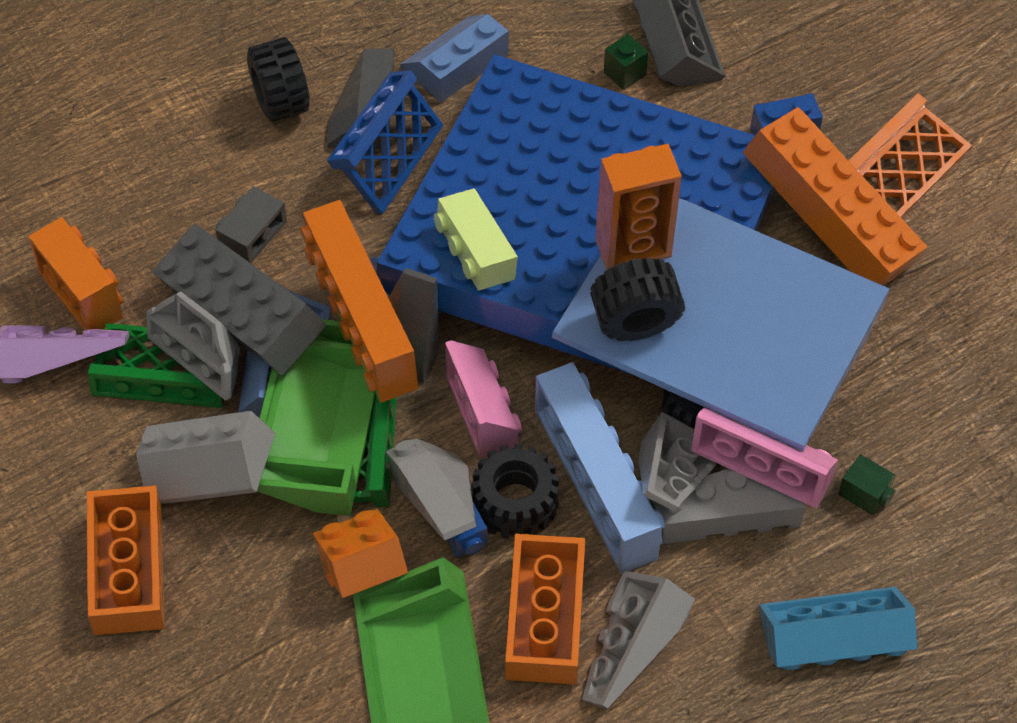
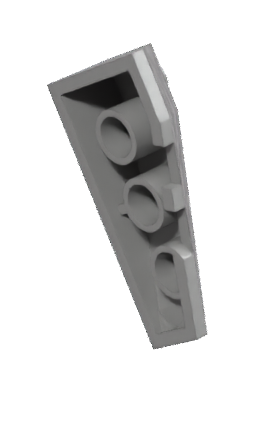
(667, 463)

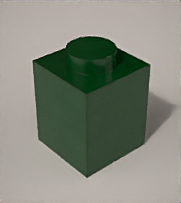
(625, 61)
(867, 485)

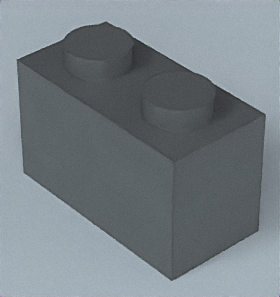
(251, 223)

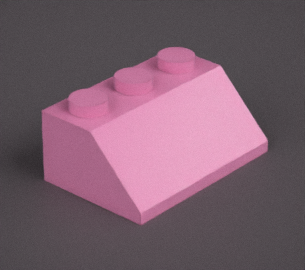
(481, 398)

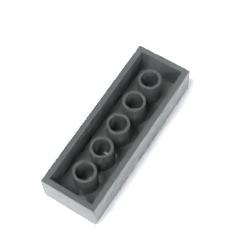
(241, 297)

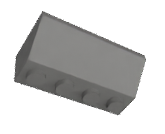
(205, 456)

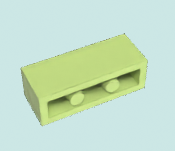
(476, 239)

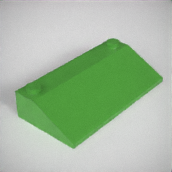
(319, 426)
(420, 648)

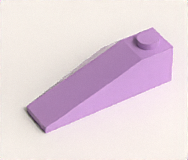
(32, 350)

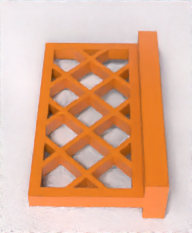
(890, 136)

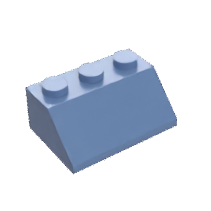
(458, 55)

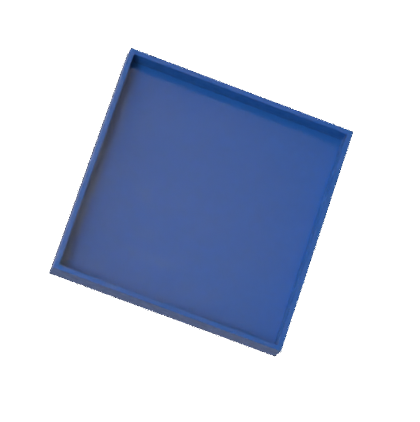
(535, 159)

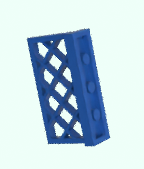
(374, 123)

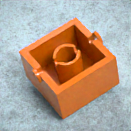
(360, 552)

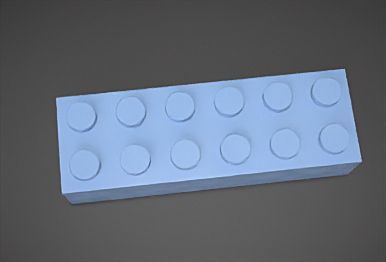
(598, 467)

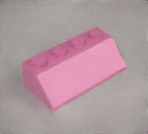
(763, 458)

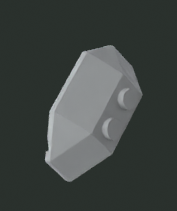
(195, 342)

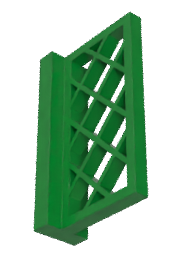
(146, 384)
(381, 439)

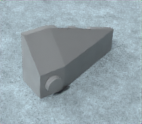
(435, 485)
(642, 621)

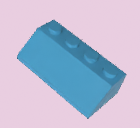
(838, 627)

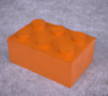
(76, 275)

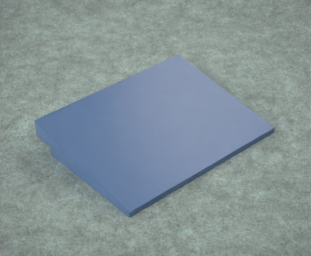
(759, 331)

